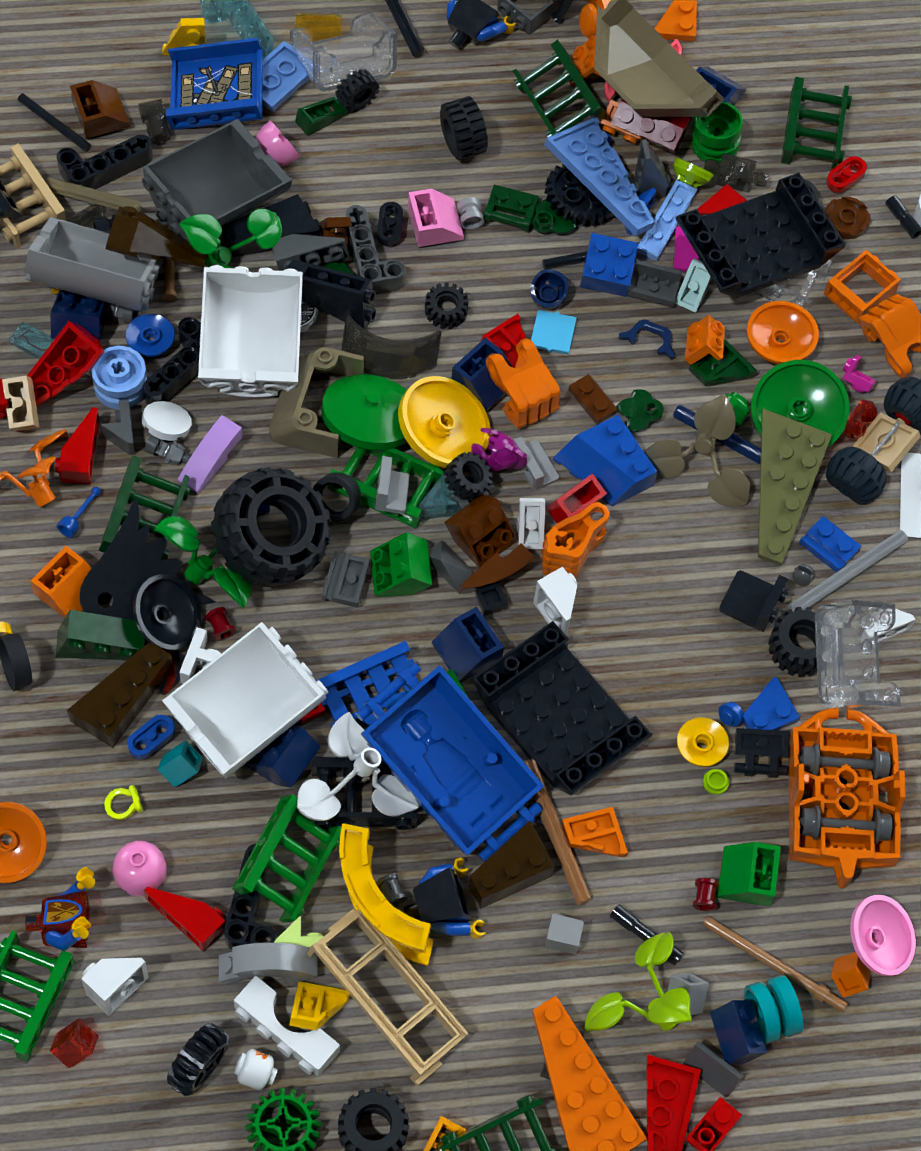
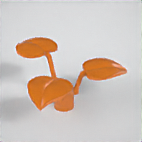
(39, 487)

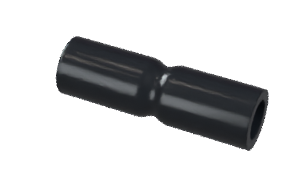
(902, 214)

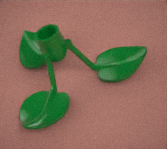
(205, 230)
(184, 536)

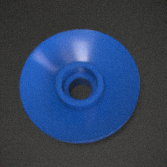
(148, 327)

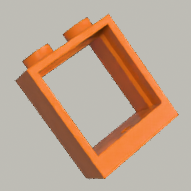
(849, 301)

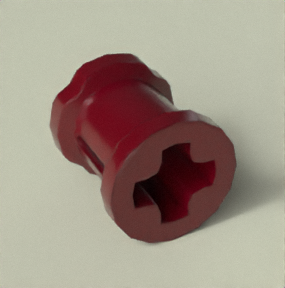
(220, 623)
(705, 894)

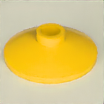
(702, 731)

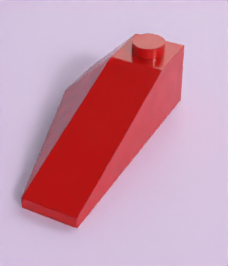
(64, 361)

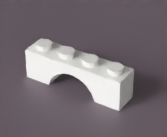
(312, 1049)

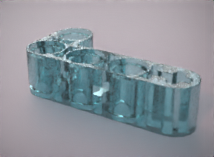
(242, 18)

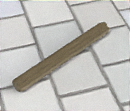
(91, 195)

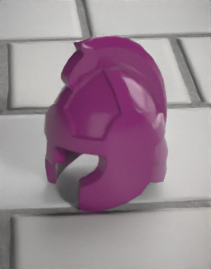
(501, 452)

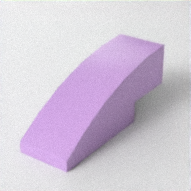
(211, 453)

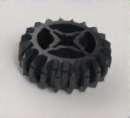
(198, 1059)

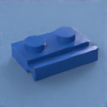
(830, 544)

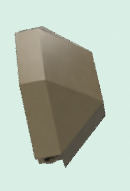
(647, 68)

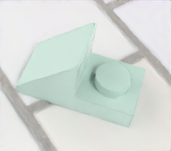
(694, 286)

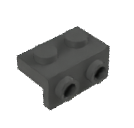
(655, 283)

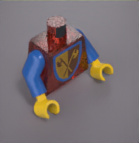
(65, 916)

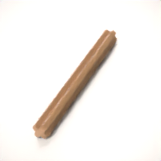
(560, 841)

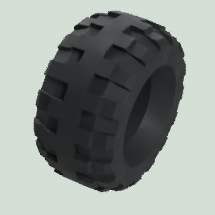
(248, 550)

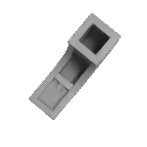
(267, 959)

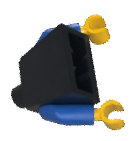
(475, 22)
(443, 902)

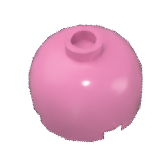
(276, 145)
(138, 867)

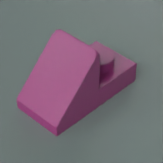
(682, 251)

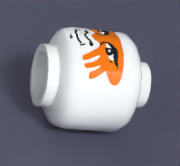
(255, 1069)

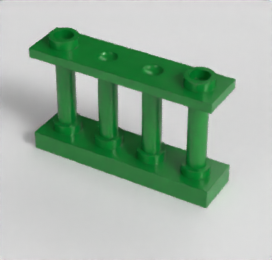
(408, 464)
(263, 857)
(46, 992)

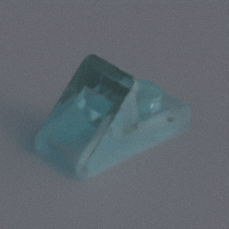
(438, 502)

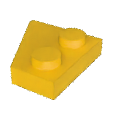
(316, 1005)

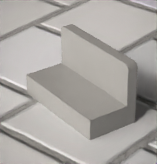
(539, 468)
(391, 488)

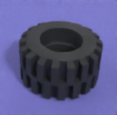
(463, 128)
(784, 651)
(373, 1103)

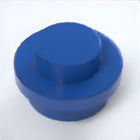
(730, 714)

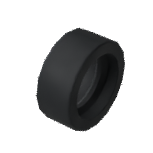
(349, 485)

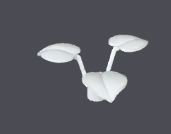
(345, 740)

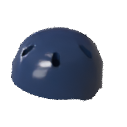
(548, 296)

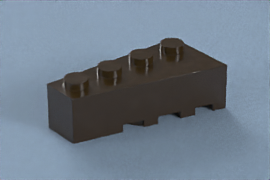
(122, 695)

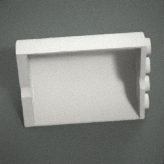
(250, 330)
(245, 699)

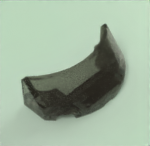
(391, 357)

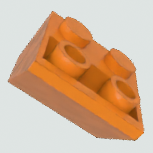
(61, 581)

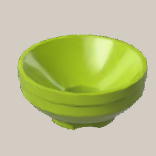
(690, 173)

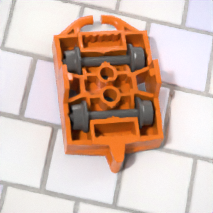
(819, 826)

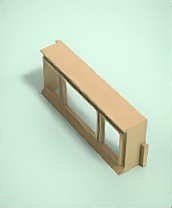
(411, 977)

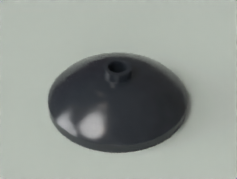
(176, 608)

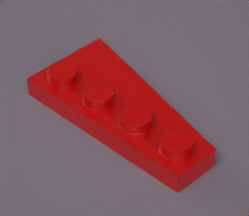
(668, 1102)

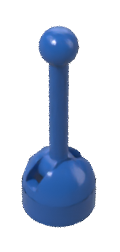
(69, 525)

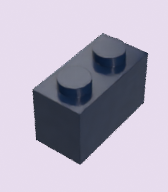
(738, 1032)

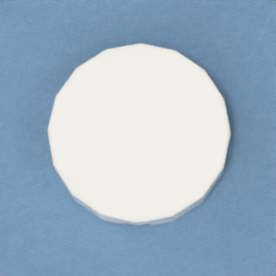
(166, 420)

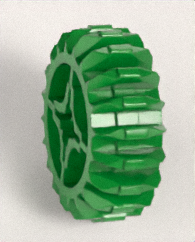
(294, 1124)

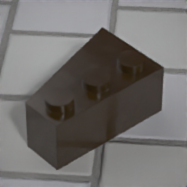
(511, 868)

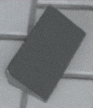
(713, 1069)

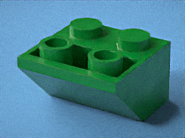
(401, 566)
(749, 873)

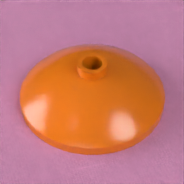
(786, 323)
(28, 842)

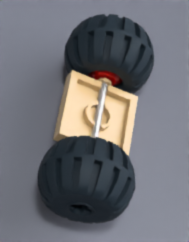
(860, 468)

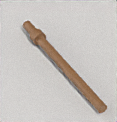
(820, 992)

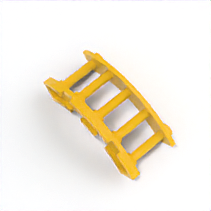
(405, 932)

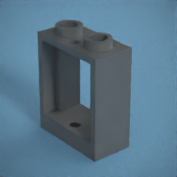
(522, 19)

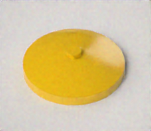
(442, 419)

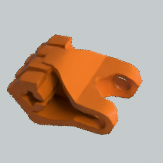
(898, 328)
(528, 385)
(581, 539)

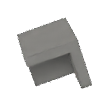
(564, 934)
(695, 987)

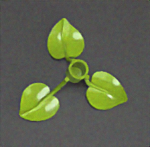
(664, 1011)

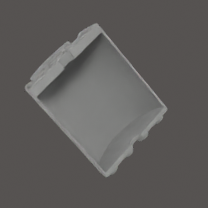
(77, 262)

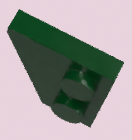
(729, 368)

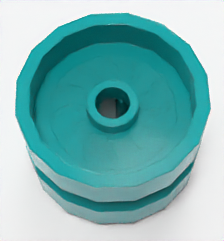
(775, 1008)

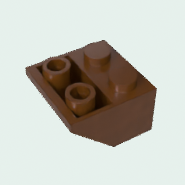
(98, 108)
(481, 529)

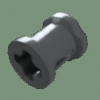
(388, 881)

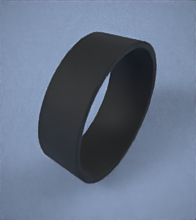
(15, 661)

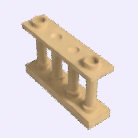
(41, 194)

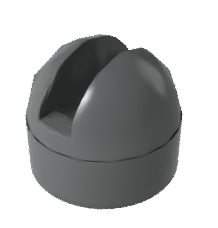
(800, 575)

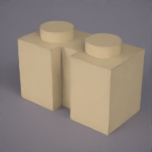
(24, 411)

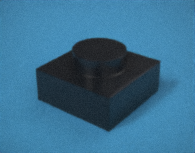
(491, 598)

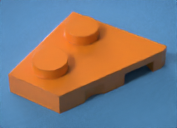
(679, 21)

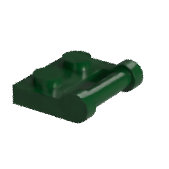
(511, 202)

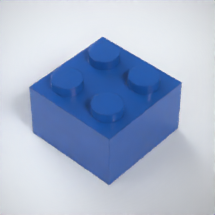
(608, 264)

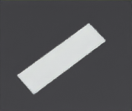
(911, 495)

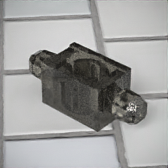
(736, 172)

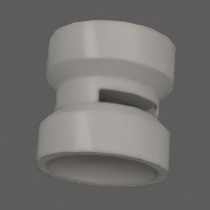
(470, 212)

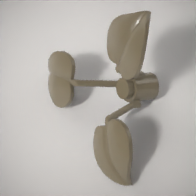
(712, 421)

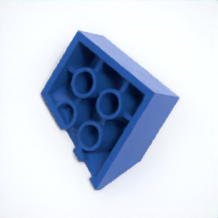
(613, 459)

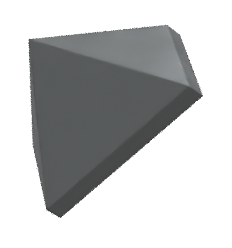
(449, 565)

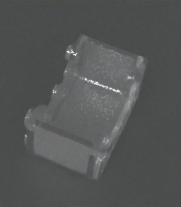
(850, 655)

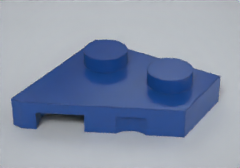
(771, 709)

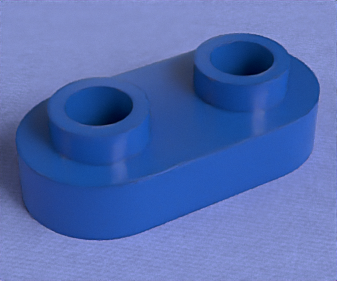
(150, 737)

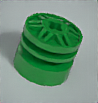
(717, 133)

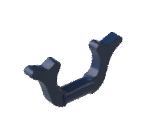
(643, 325)

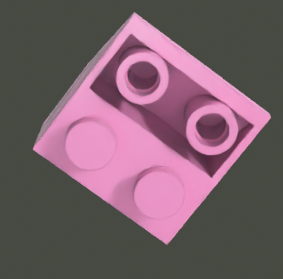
(434, 217)

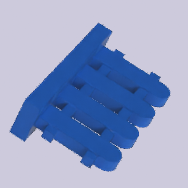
(355, 687)

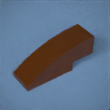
(497, 569)

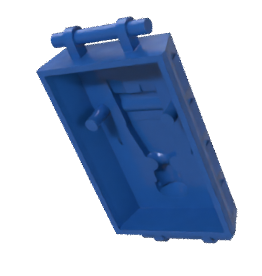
(451, 760)

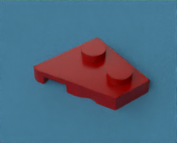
(507, 336)

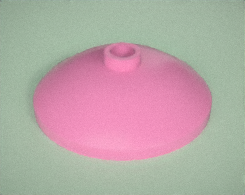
(883, 935)

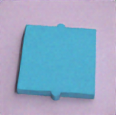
(553, 331)

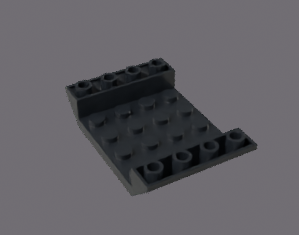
(763, 238)
(558, 711)

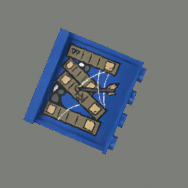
(216, 83)

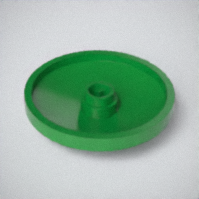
(804, 394)
(364, 411)

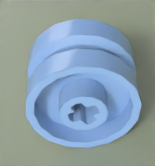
(119, 376)

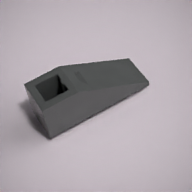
(309, 249)

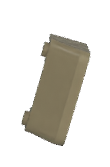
(296, 425)

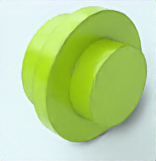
(715, 782)

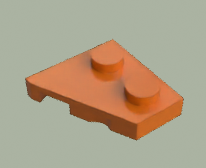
(596, 832)

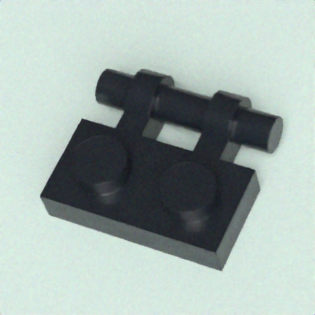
(761, 743)

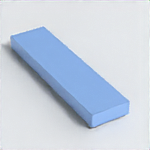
(675, 203)

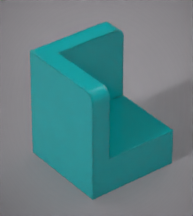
(180, 763)

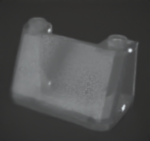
(328, 61)

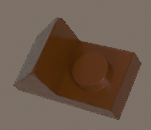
(336, 227)

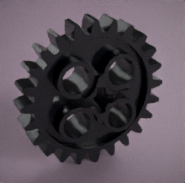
(573, 197)

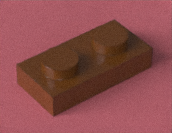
(592, 399)

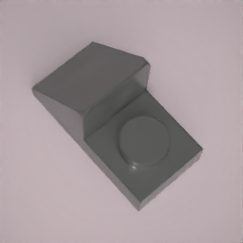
(121, 431)

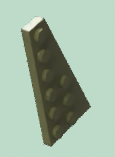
(787, 471)

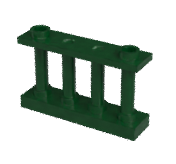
(570, 74)
(794, 130)
(127, 495)
(524, 1105)

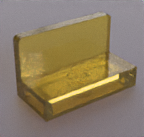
(320, 24)

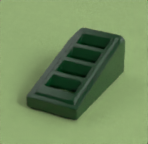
(310, 124)

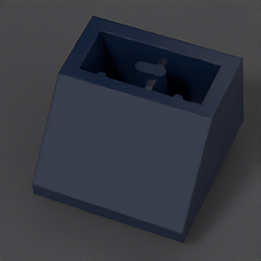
(726, 87)
(79, 310)
(474, 375)
(468, 645)
(285, 757)

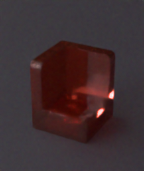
(74, 1043)

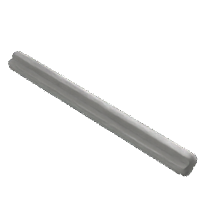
(850, 571)

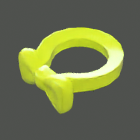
(135, 806)

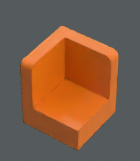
(850, 974)

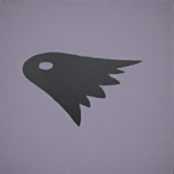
(126, 567)

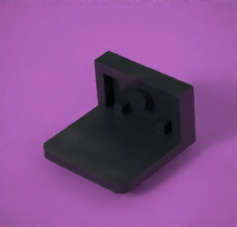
(754, 600)

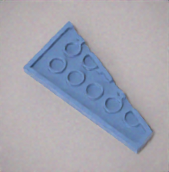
(600, 169)

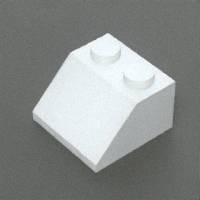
(556, 597)
(113, 981)

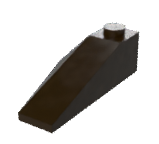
(138, 233)

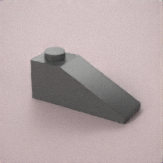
(650, 172)

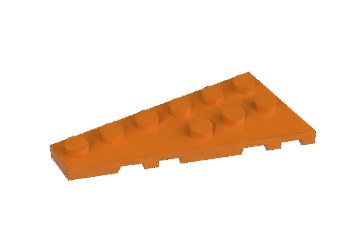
(584, 1096)

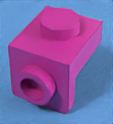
(858, 380)

